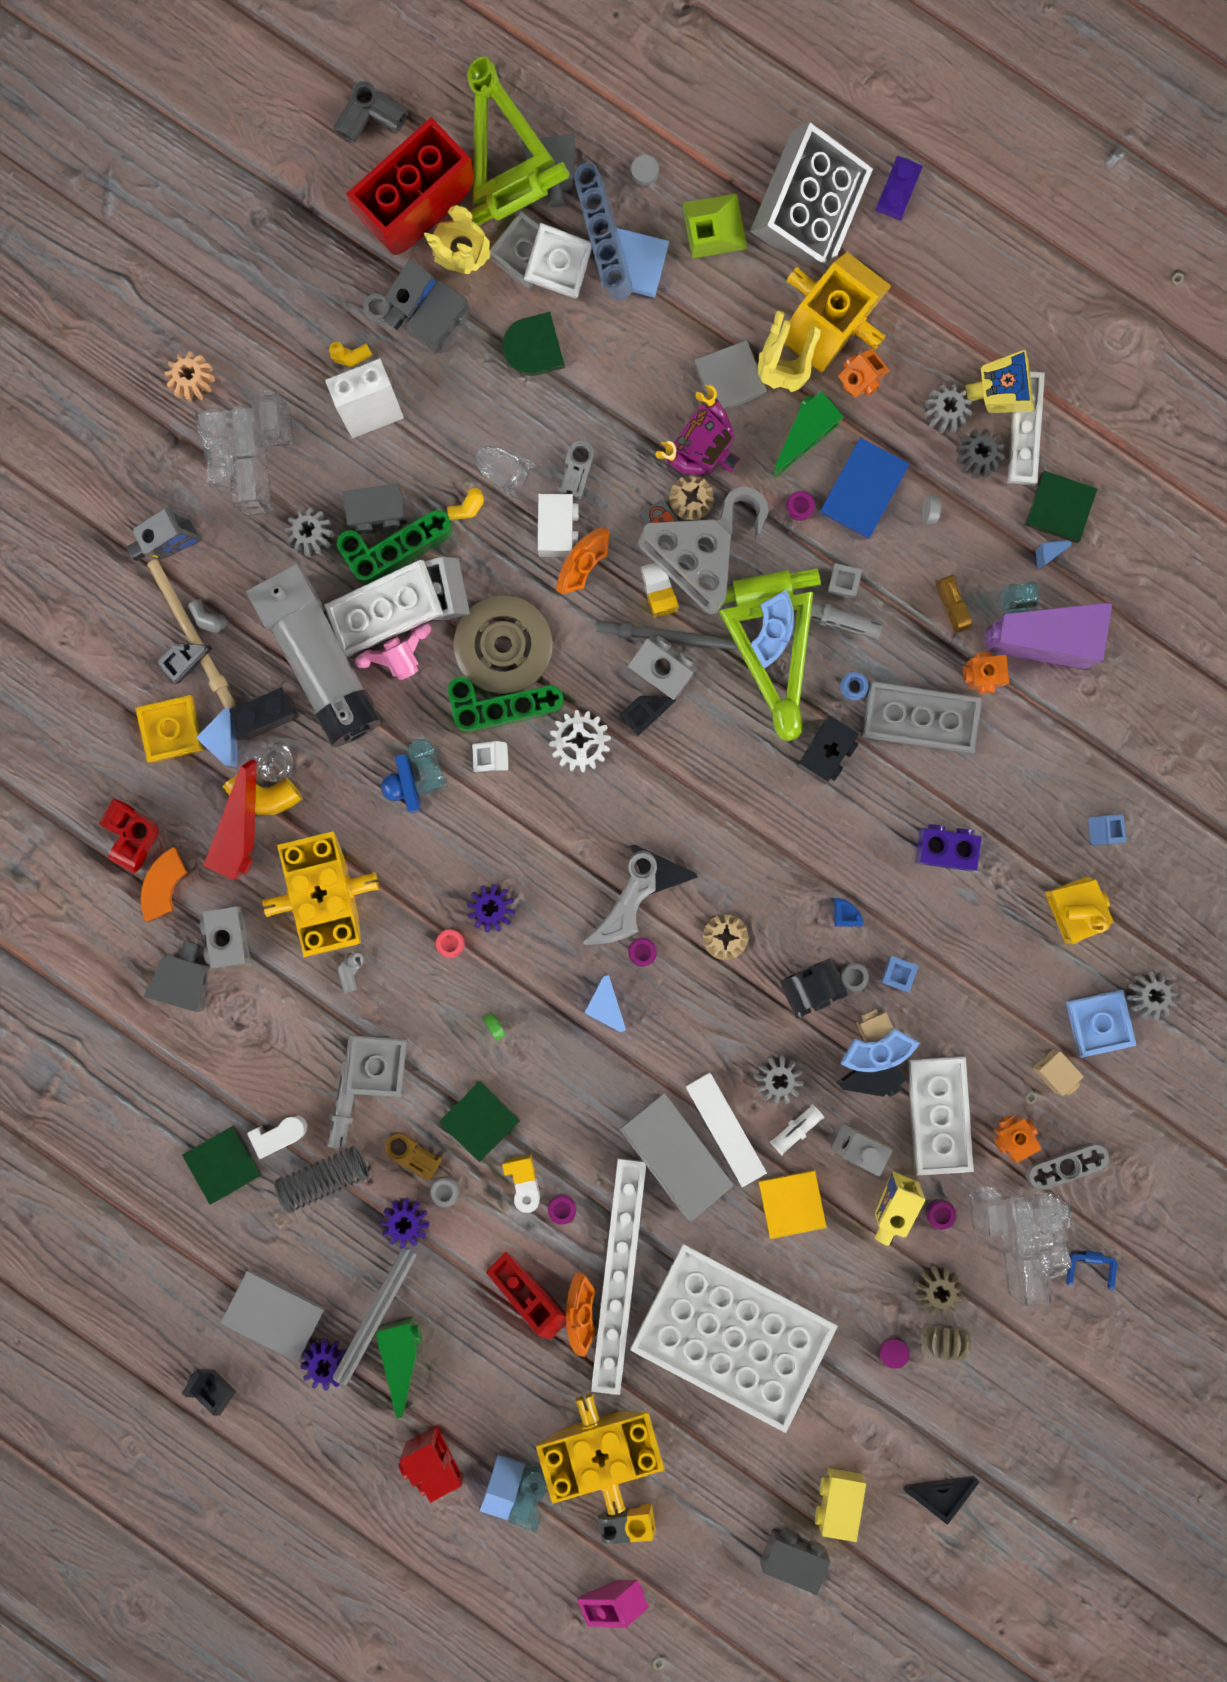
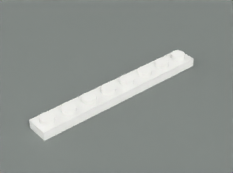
(618, 1276)

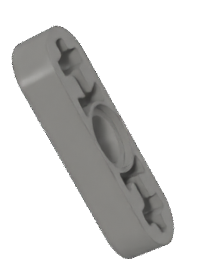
(1083, 1152)

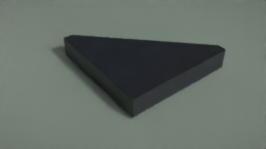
(667, 873)
(943, 1496)

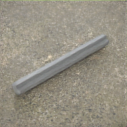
(374, 1316)

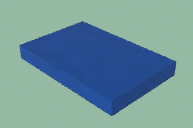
(864, 488)

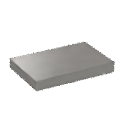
(272, 1315)

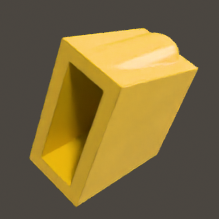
(1077, 892)

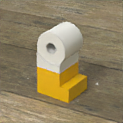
(658, 590)
(525, 1181)

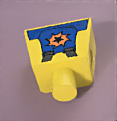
(1005, 385)
(898, 1208)

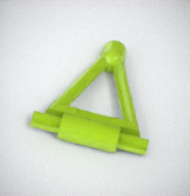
(521, 183)
(749, 595)

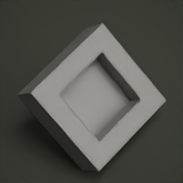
(844, 580)

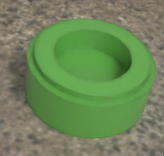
(493, 1026)

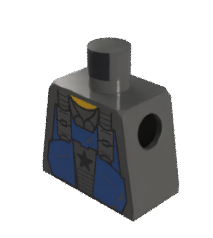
(408, 293)
(164, 535)

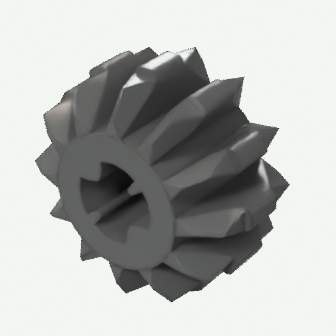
(984, 445)

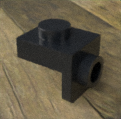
(209, 1390)

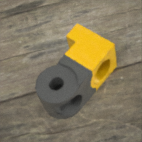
(628, 1526)

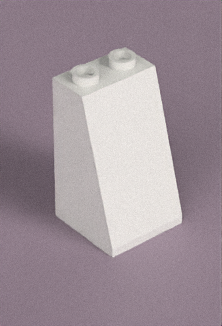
(364, 398)

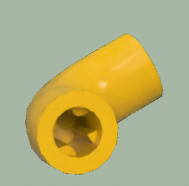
(272, 799)

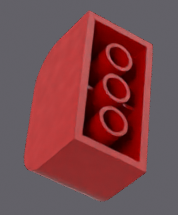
(412, 187)

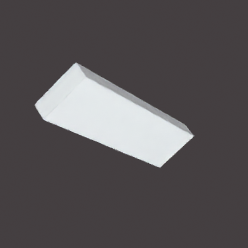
(1025, 438)
(726, 1129)

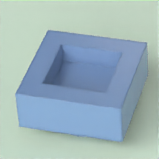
(899, 974)

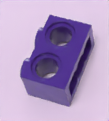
(947, 855)

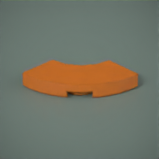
(582, 560)
(160, 883)
(579, 1314)

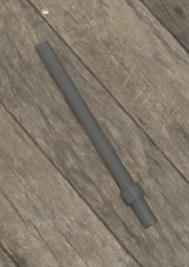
(626, 630)

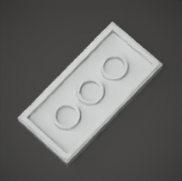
(384, 608)
(940, 1115)

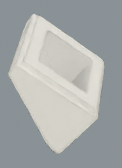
(490, 756)

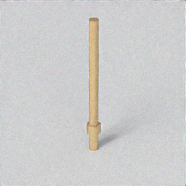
(217, 683)

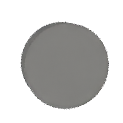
(644, 170)
(376, 308)
(931, 509)
(854, 977)
(444, 1192)

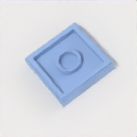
(644, 260)
(1101, 1023)

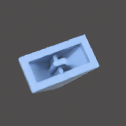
(221, 738)
(605, 1006)
(502, 1486)

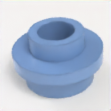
(862, 682)

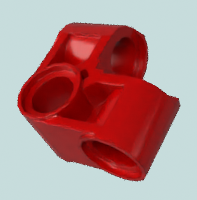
(130, 849)

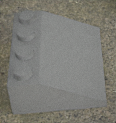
(811, 197)

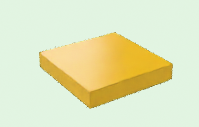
(169, 729)
(792, 1204)

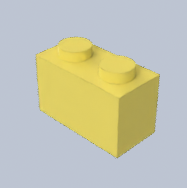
(841, 1504)

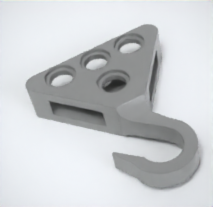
(683, 545)

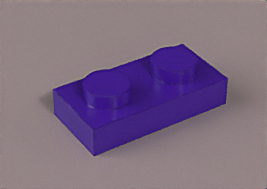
(898, 188)

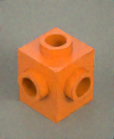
(863, 373)
(995, 672)
(1020, 1146)

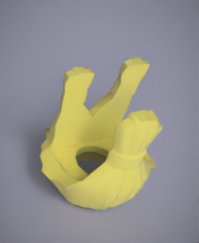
(460, 226)
(786, 373)

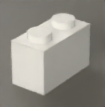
(555, 524)

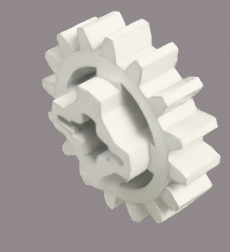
(566, 742)

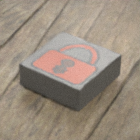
(658, 513)

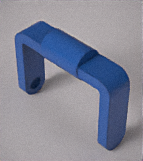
(1093, 1257)

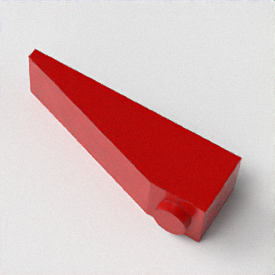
(235, 834)

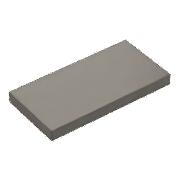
(921, 717)
(676, 1157)

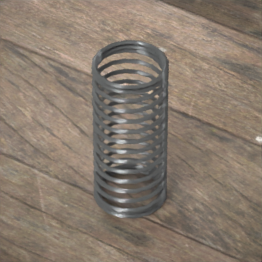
(283, 1187)

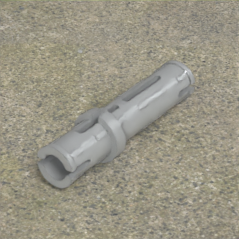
(845, 620)
(341, 1116)

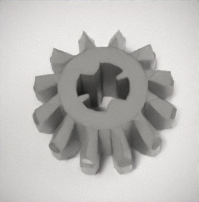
(943, 398)
(298, 532)
(1162, 998)
(778, 1090)

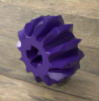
(485, 900)
(396, 1214)
(314, 1358)

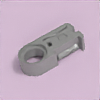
(576, 473)

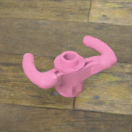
(397, 654)

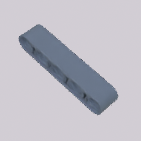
(596, 221)

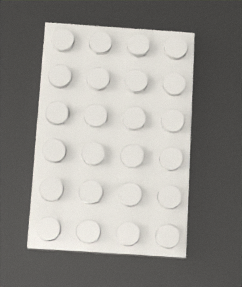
(734, 1338)

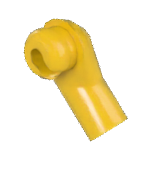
(349, 357)
(469, 507)
(1089, 914)

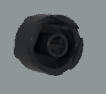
(813, 988)

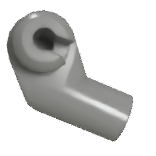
(206, 620)
(348, 969)

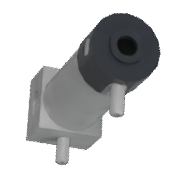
(297, 621)

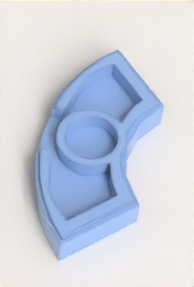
(776, 629)
(879, 1054)

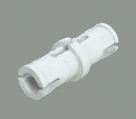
(797, 1129)

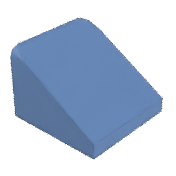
(1049, 550)
(1107, 829)

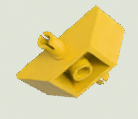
(844, 285)
(314, 865)
(572, 1462)

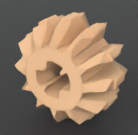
(181, 369)

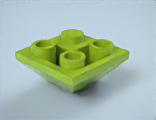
(714, 226)

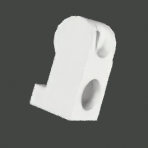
(286, 1133)

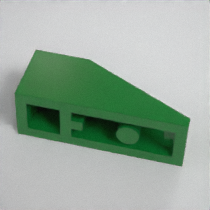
(813, 423)
(399, 1350)

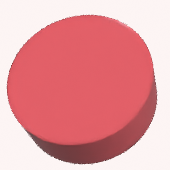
(450, 943)

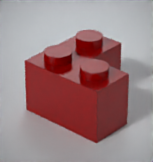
(430, 1465)

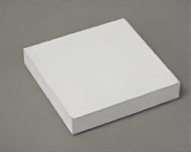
(558, 261)

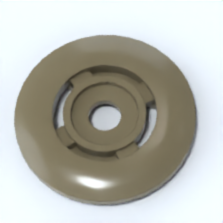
(476, 644)

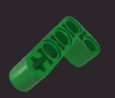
(398, 542)
(507, 703)

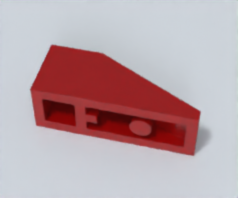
(528, 1296)

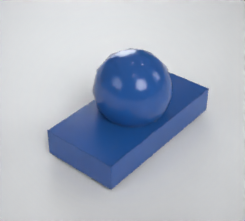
(401, 785)

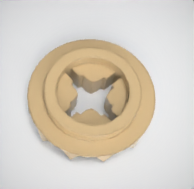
(694, 510)
(717, 926)

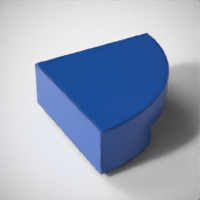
(846, 914)

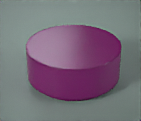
(800, 506)
(642, 952)
(562, 1209)
(940, 1214)
(894, 1353)

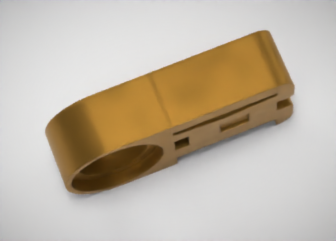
(954, 604)
(415, 1157)

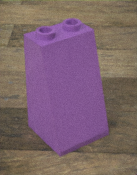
(1054, 636)

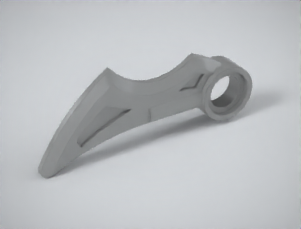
(622, 918)

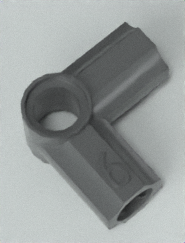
(357, 114)

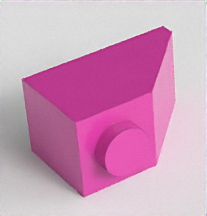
(613, 1604)

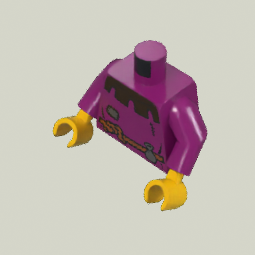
(703, 441)

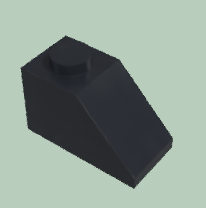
(874, 1083)

